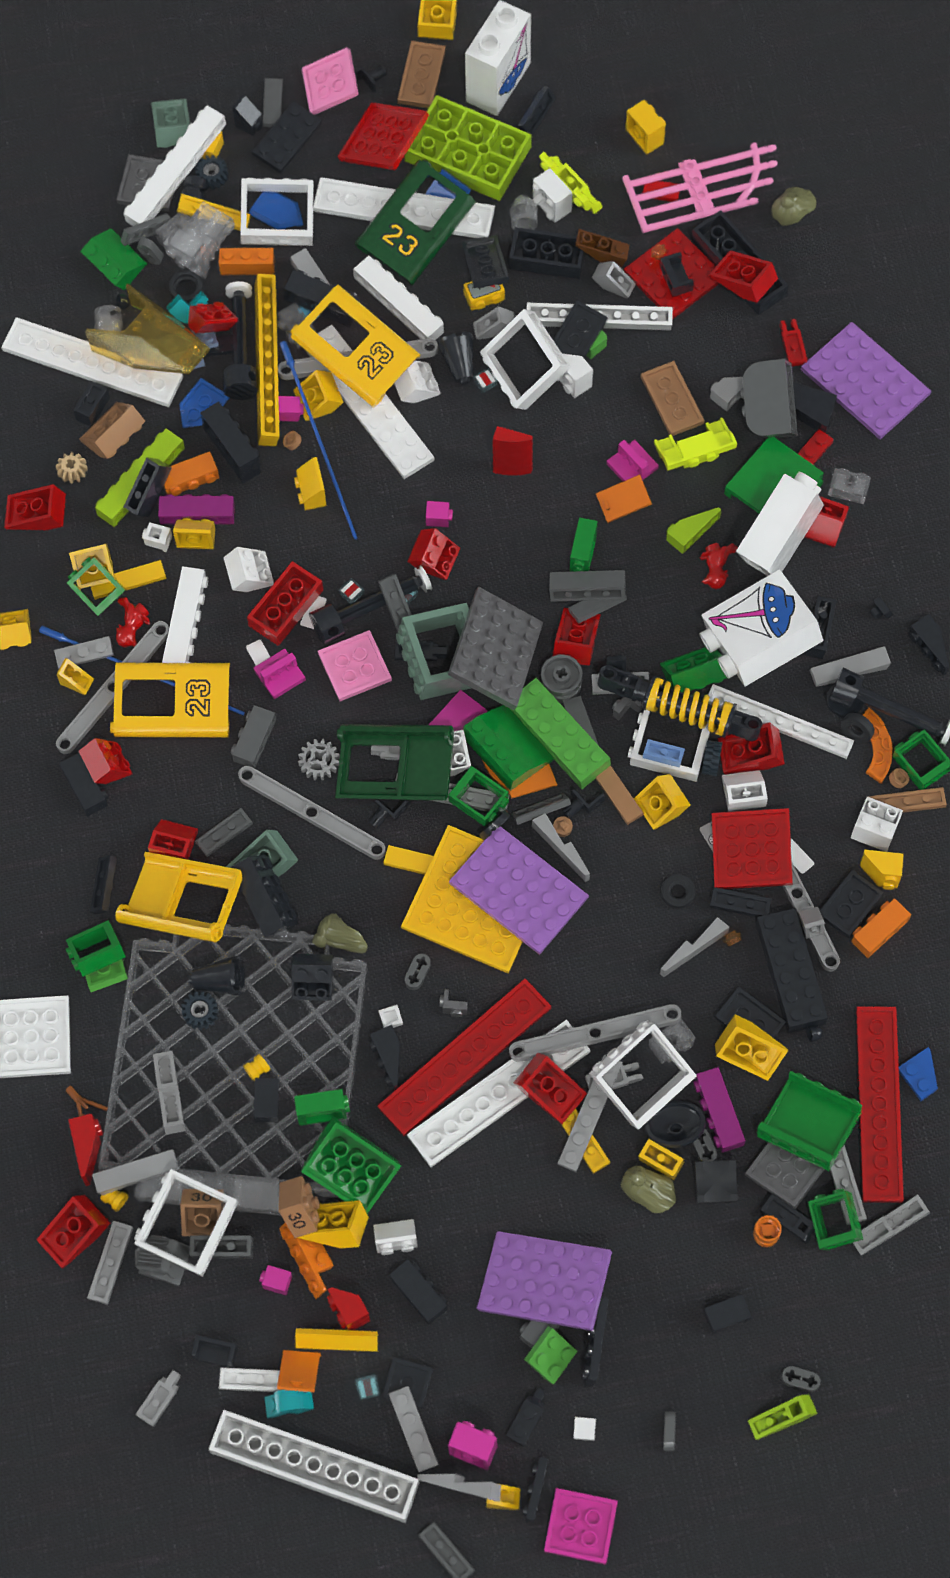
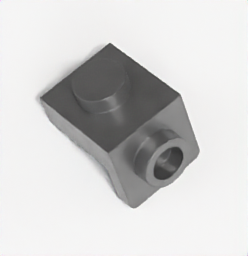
(621, 706)
(455, 1008)

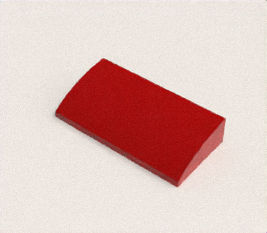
(512, 452)

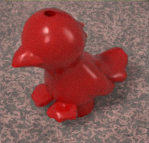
(716, 559)
(134, 619)

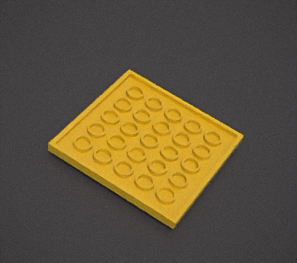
(451, 918)

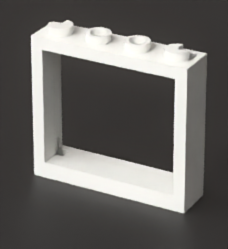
(277, 236)
(547, 344)
(682, 772)
(664, 1095)
(217, 1233)

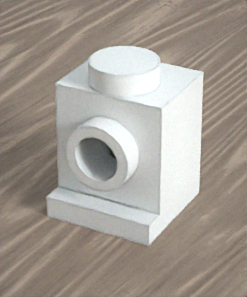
(154, 531)

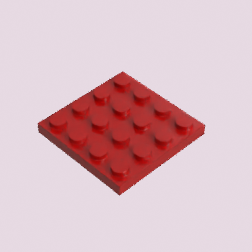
(383, 136)
(650, 280)
(752, 848)

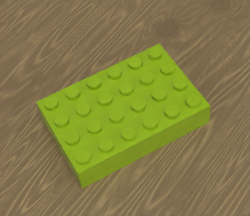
(470, 147)

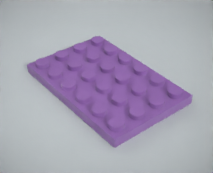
(866, 380)
(519, 889)
(544, 1280)

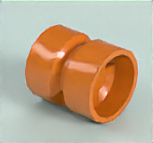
(767, 1231)

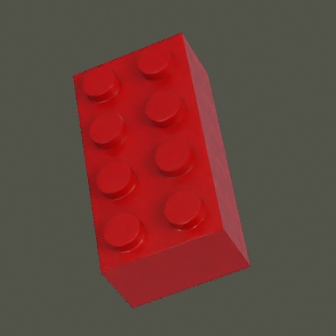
(285, 603)

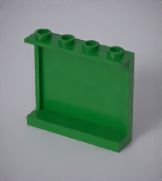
(764, 471)
(810, 1121)

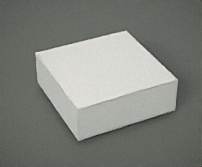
(391, 1016)
(584, 1428)

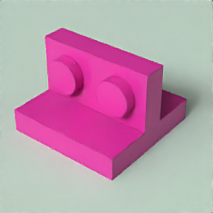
(631, 461)
(279, 673)

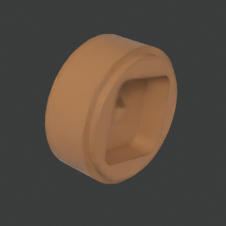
(292, 440)
(899, 778)
(563, 826)

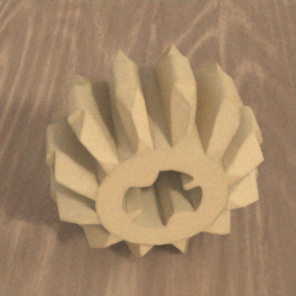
(78, 470)

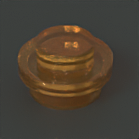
(658, 251)
(732, 938)

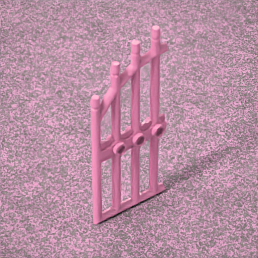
(697, 188)

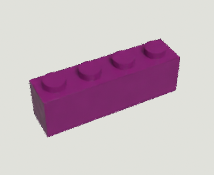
(214, 508)
(719, 1109)

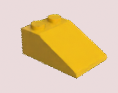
(750, 1048)
(340, 1224)

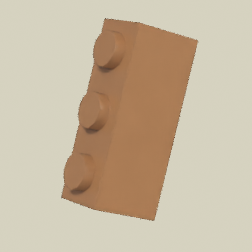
(113, 429)

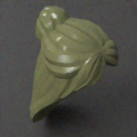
(793, 205)
(339, 935)
(649, 1189)

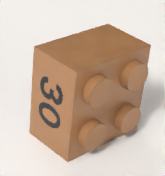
(298, 1206)
(199, 1212)

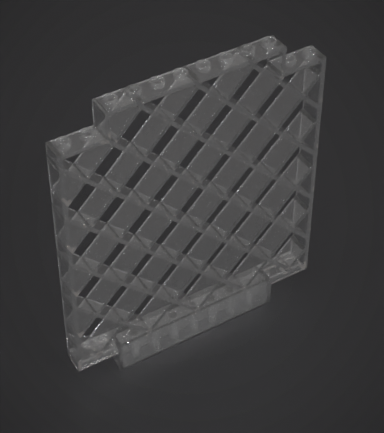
(251, 1192)

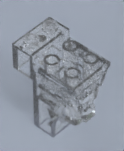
(199, 239)

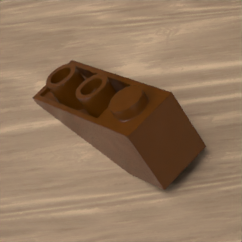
(602, 248)

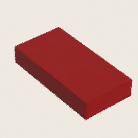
(659, 185)

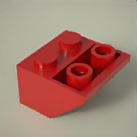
(210, 318)
(828, 523)
(434, 553)
(105, 761)
(172, 839)
(350, 1309)

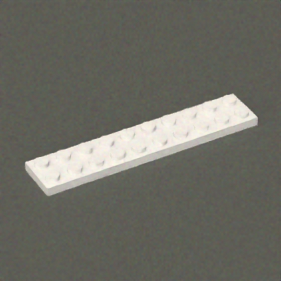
(423, 210)
(76, 358)
(383, 422)
(480, 1106)

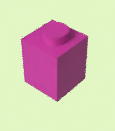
(290, 408)
(438, 514)
(276, 1280)

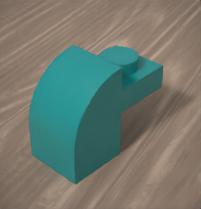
(180, 308)
(288, 1402)

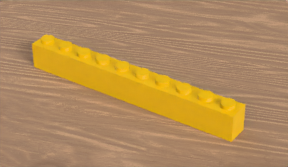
(266, 360)

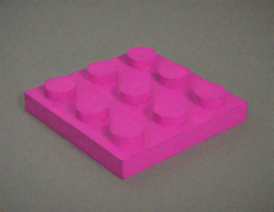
(580, 1526)

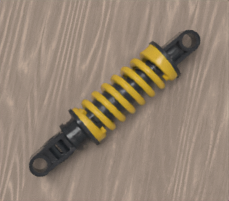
(656, 695)

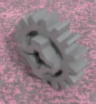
(316, 767)

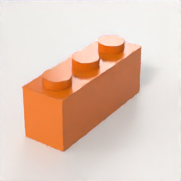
(246, 261)
(191, 474)
(880, 927)

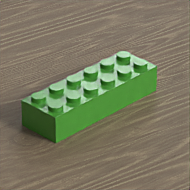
(560, 734)

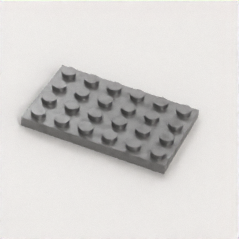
(495, 648)

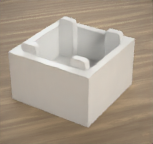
(552, 195)

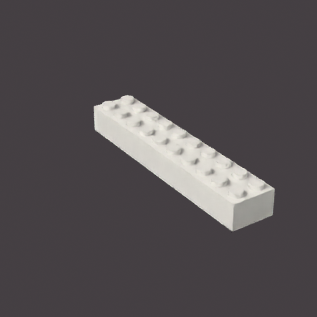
(314, 1466)

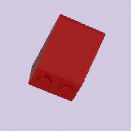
(745, 275)
(36, 509)
(576, 639)
(743, 755)
(550, 1087)
(87, 1142)
(73, 1230)

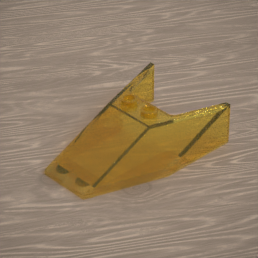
(151, 341)

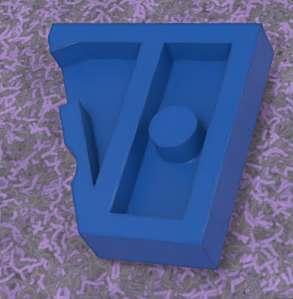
(439, 190)
(920, 1074)

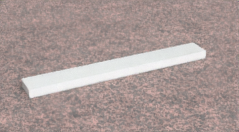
(786, 723)

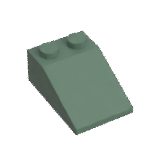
(170, 121)
(274, 847)

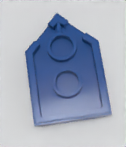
(276, 211)
(198, 399)

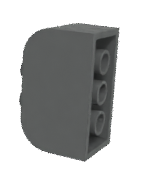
(770, 399)

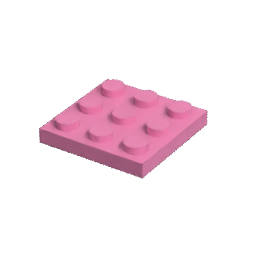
(330, 81)
(354, 665)

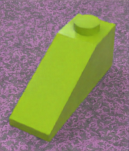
(690, 529)
(782, 1416)

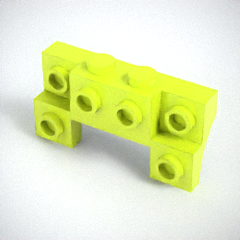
(580, 191)
(698, 448)

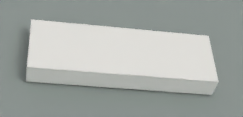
(249, 1379)

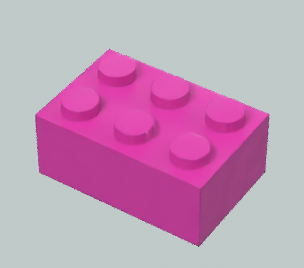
(473, 1445)

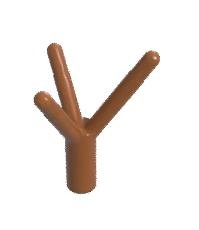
(81, 1101)

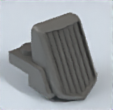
(158, 1267)

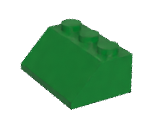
(114, 259)
(694, 669)

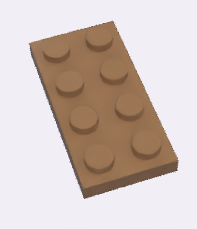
(421, 74)
(672, 398)

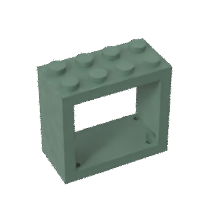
(425, 684)

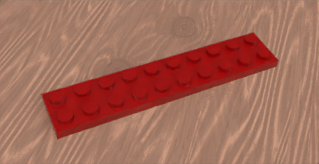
(464, 1057)
(880, 1104)

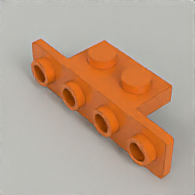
(310, 1258)

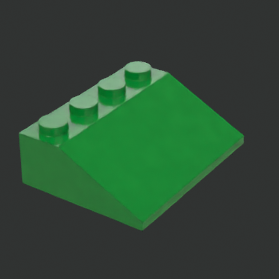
(506, 746)
(350, 1165)

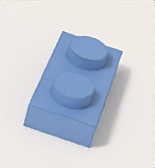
(663, 753)

